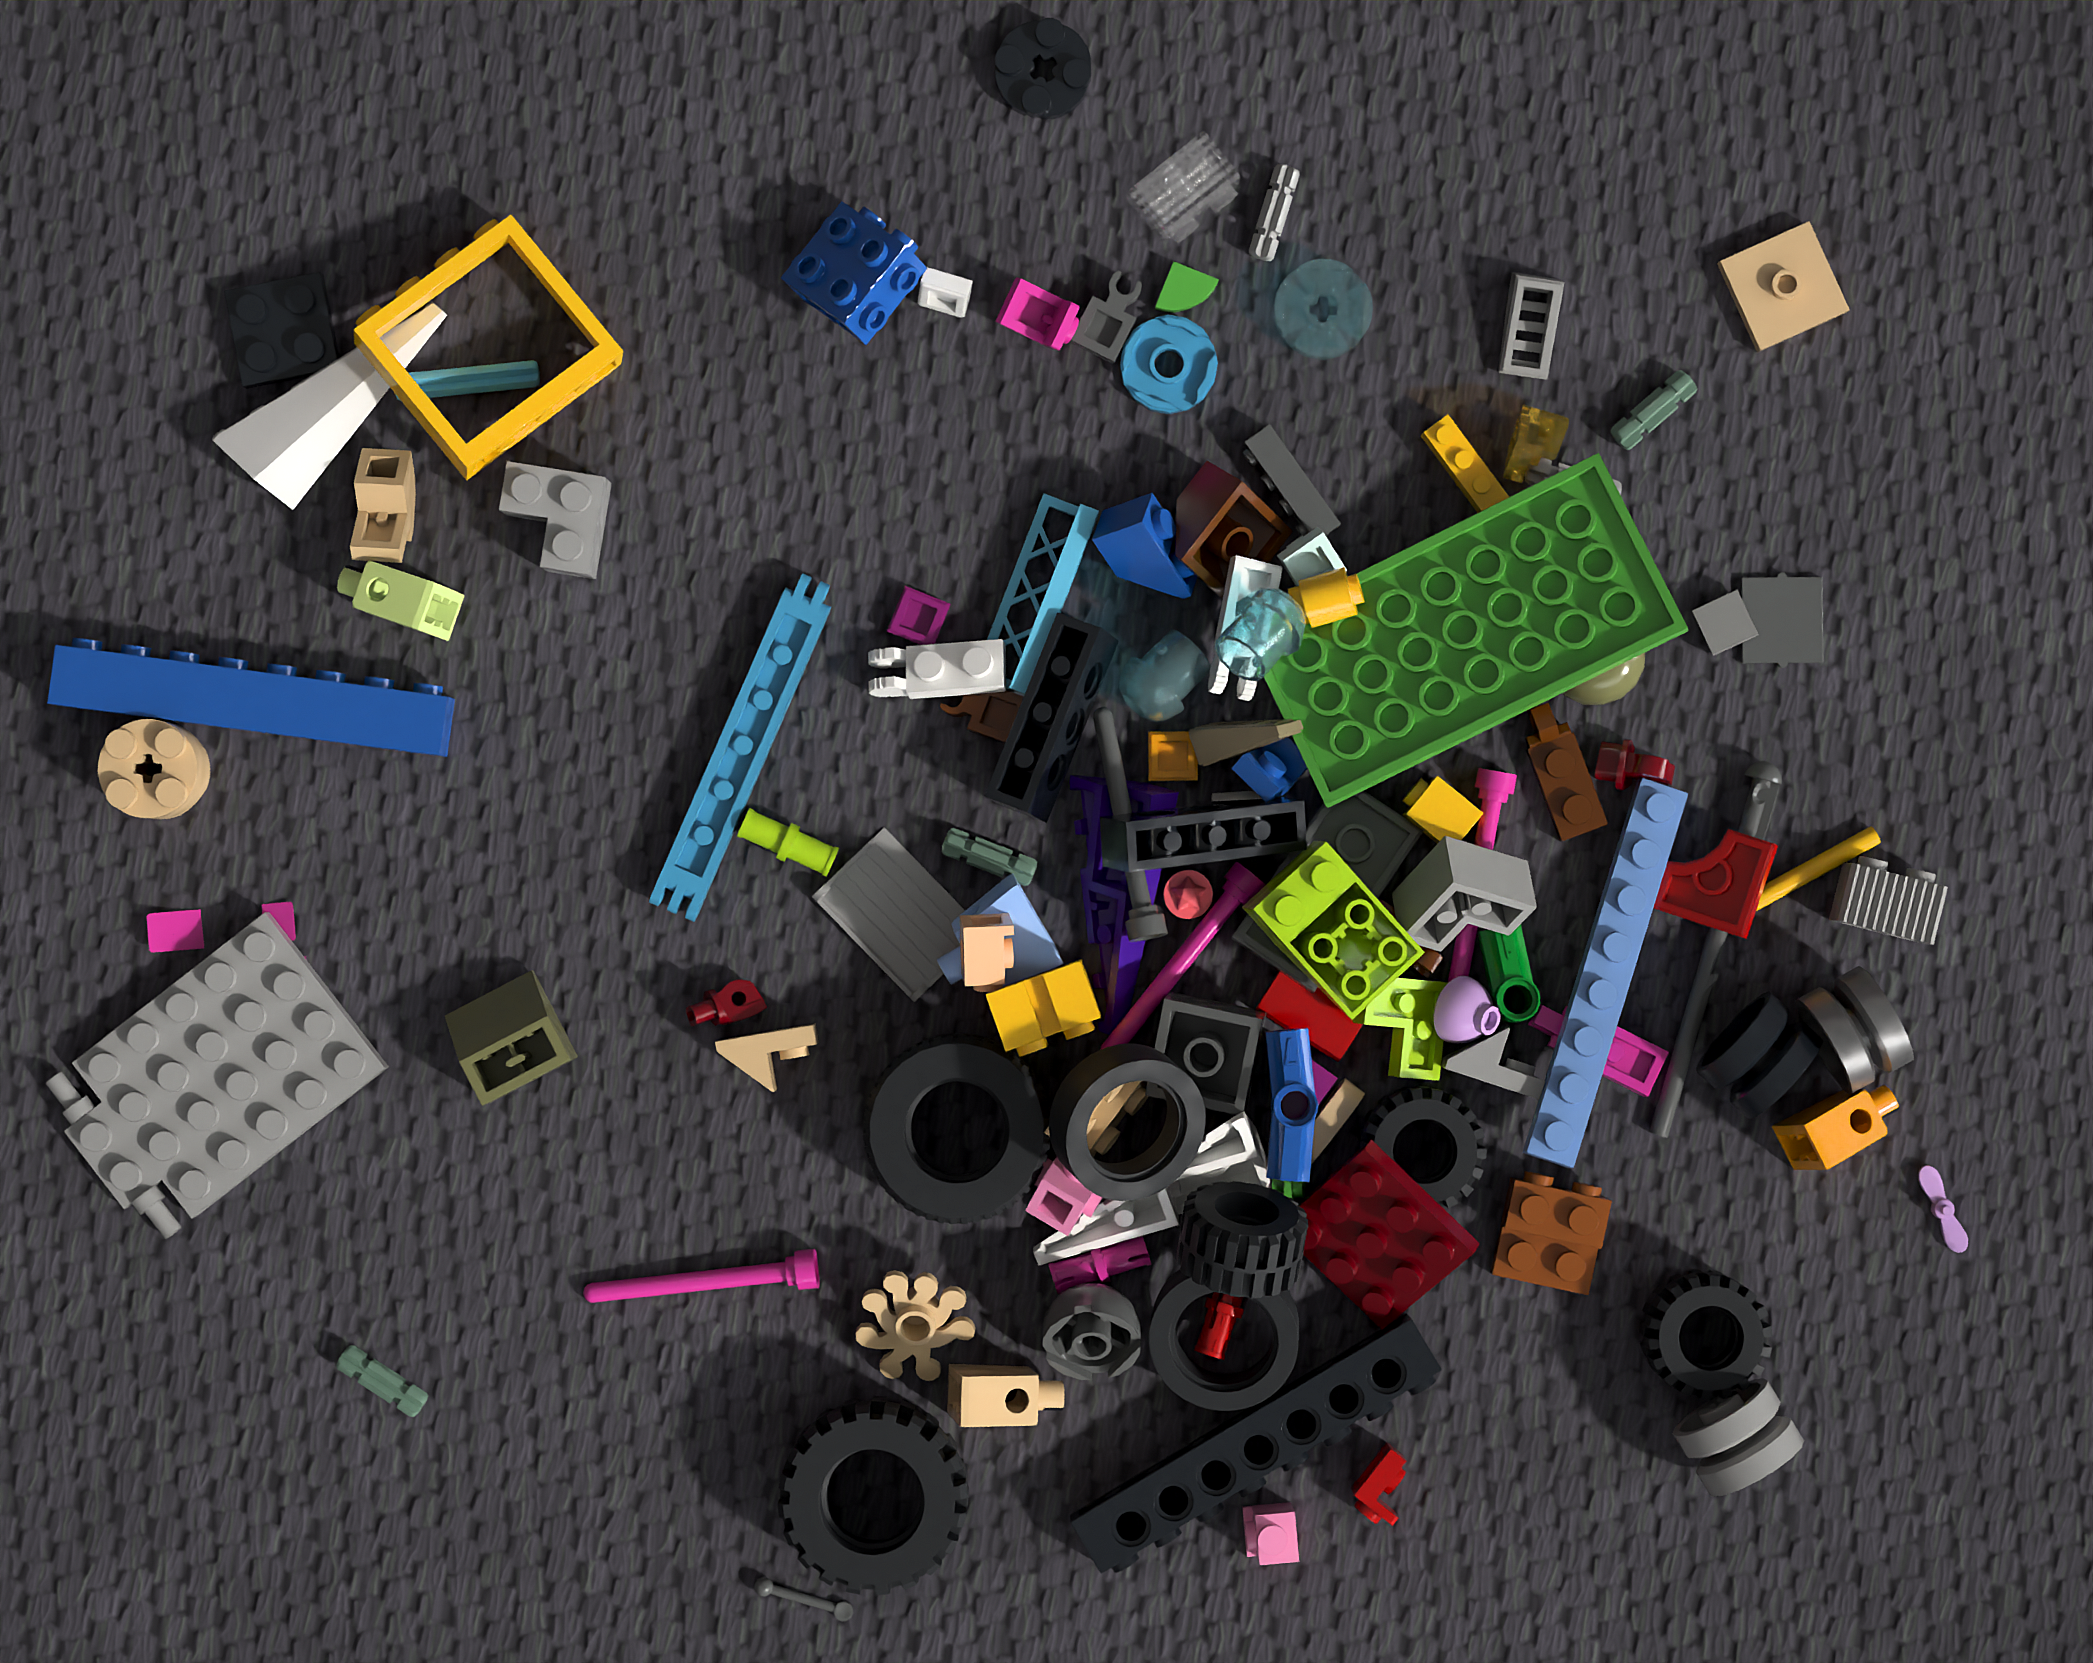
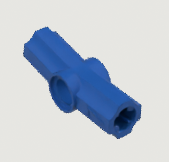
(1290, 1137)

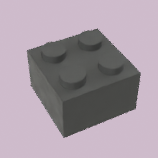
(1213, 1046)

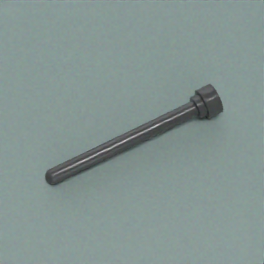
(1144, 918)

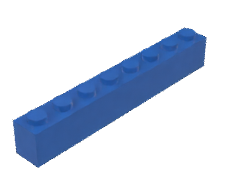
(251, 699)

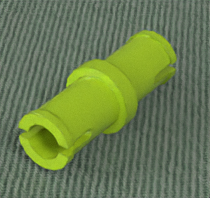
(787, 842)

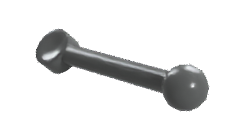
(842, 1610)

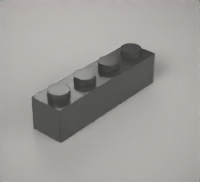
(1290, 482)

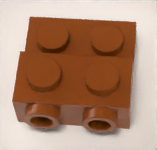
(1551, 1233)

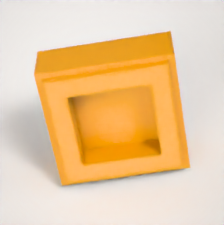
(1171, 757)

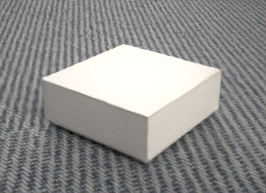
(944, 292)

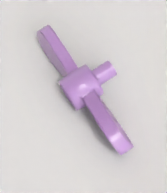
(1943, 1209)

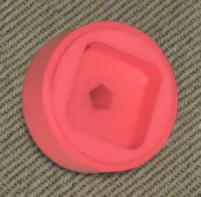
(1188, 894)

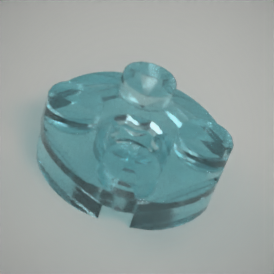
(1344, 291)

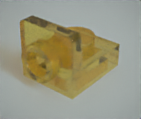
(1533, 437)

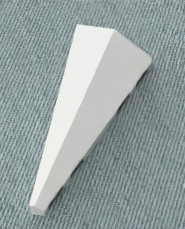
(305, 428)
(1225, 1155)

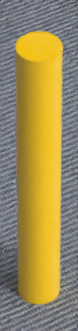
(1818, 866)

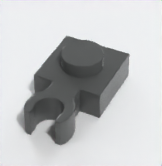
(1105, 324)

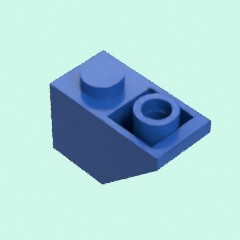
(1141, 546)

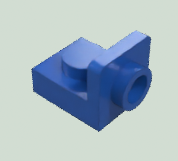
(1272, 768)

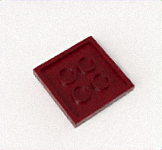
(1381, 1235)

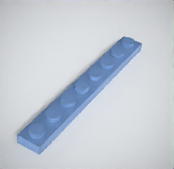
(1605, 973)

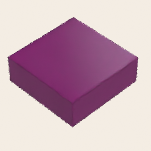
(918, 617)

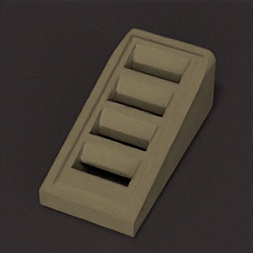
(1226, 740)

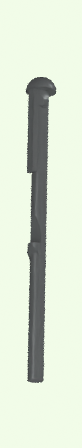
(1754, 823)

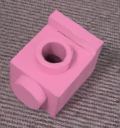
(1271, 1533)

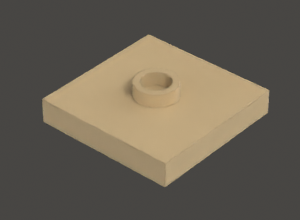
(1783, 286)

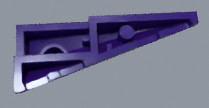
(1107, 893)

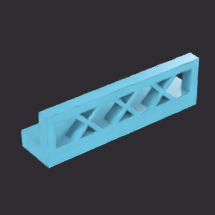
(1056, 589)

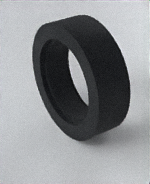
(1169, 1153)
(1215, 1389)

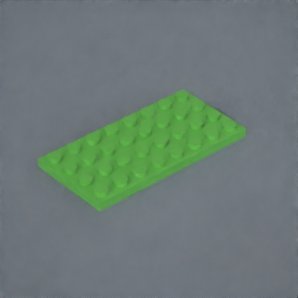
(1475, 630)

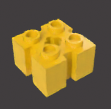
(1044, 1006)

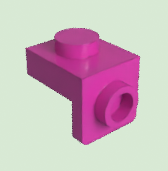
(1038, 315)

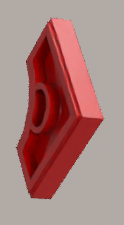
(1721, 886)

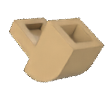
(385, 505)

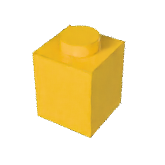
(1440, 810)

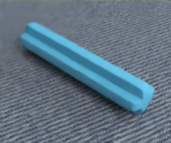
(478, 379)

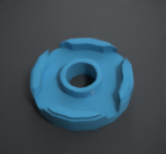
(1164, 393)

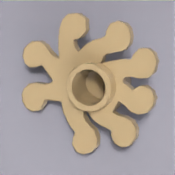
(914, 1323)

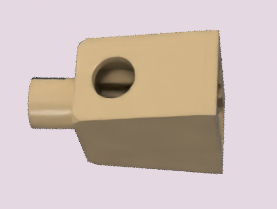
(980, 1393)

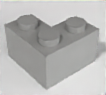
(570, 505)
(1463, 887)

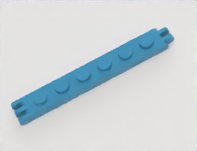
(742, 747)

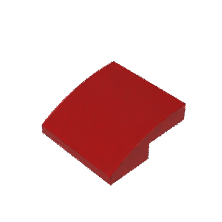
(1297, 1007)

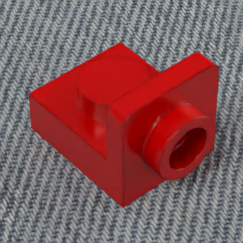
(1380, 1475)

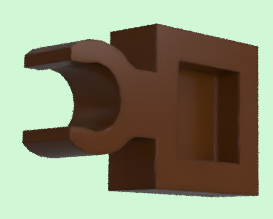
(990, 713)

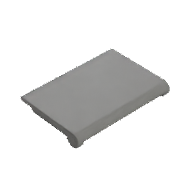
(893, 912)

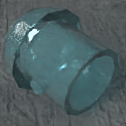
(1264, 629)
(1163, 677)

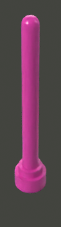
(1493, 790)
(1238, 889)
(796, 1270)

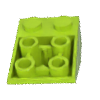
(1333, 928)

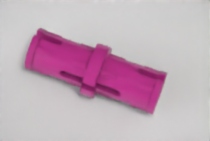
(1099, 1264)

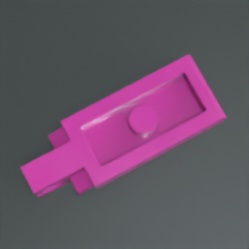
(1630, 1061)

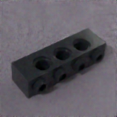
(1051, 717)
(1202, 833)

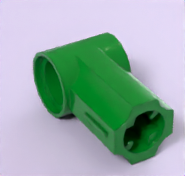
(1507, 967)

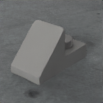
(1481, 1061)

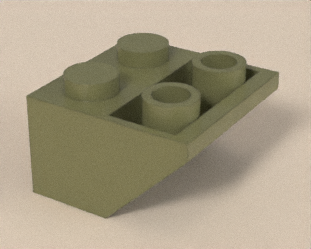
(508, 1038)

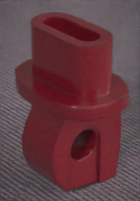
(1620, 765)
(720, 1008)

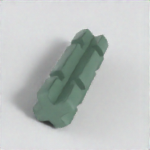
(1653, 410)
(988, 856)
(382, 1381)

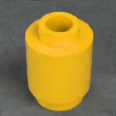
(1328, 596)

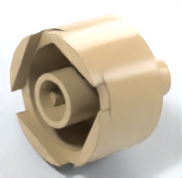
(141, 744)

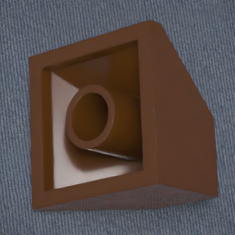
(1220, 520)

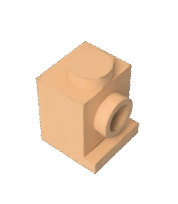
(985, 950)

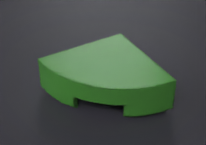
(1184, 289)

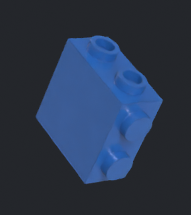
(855, 271)

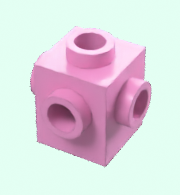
(1061, 1198)

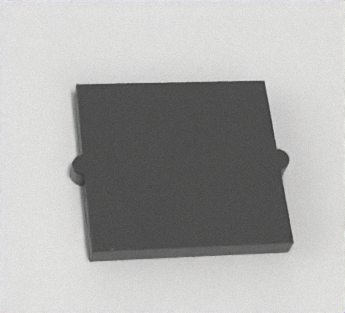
(1786, 618)

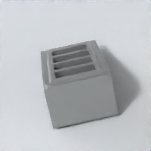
(1515, 303)

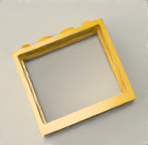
(534, 410)

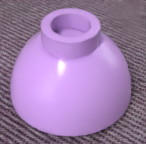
(1464, 1011)

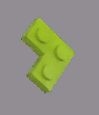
(1409, 1009)

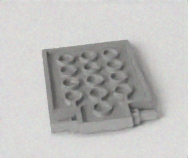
(215, 1076)

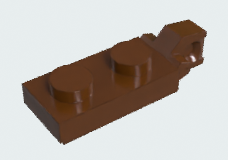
(1562, 775)

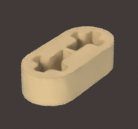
(1334, 1114)

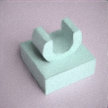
(1309, 556)

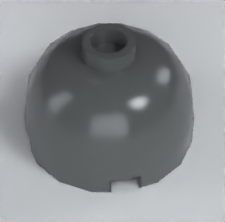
(1091, 1332)

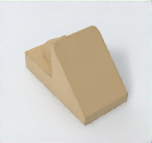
(754, 1051)

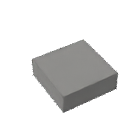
(1725, 622)

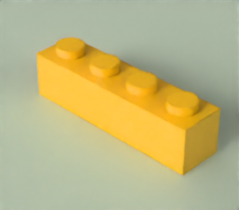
(1464, 464)

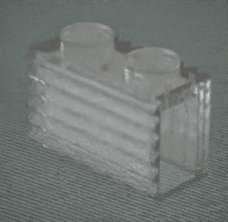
(1184, 188)

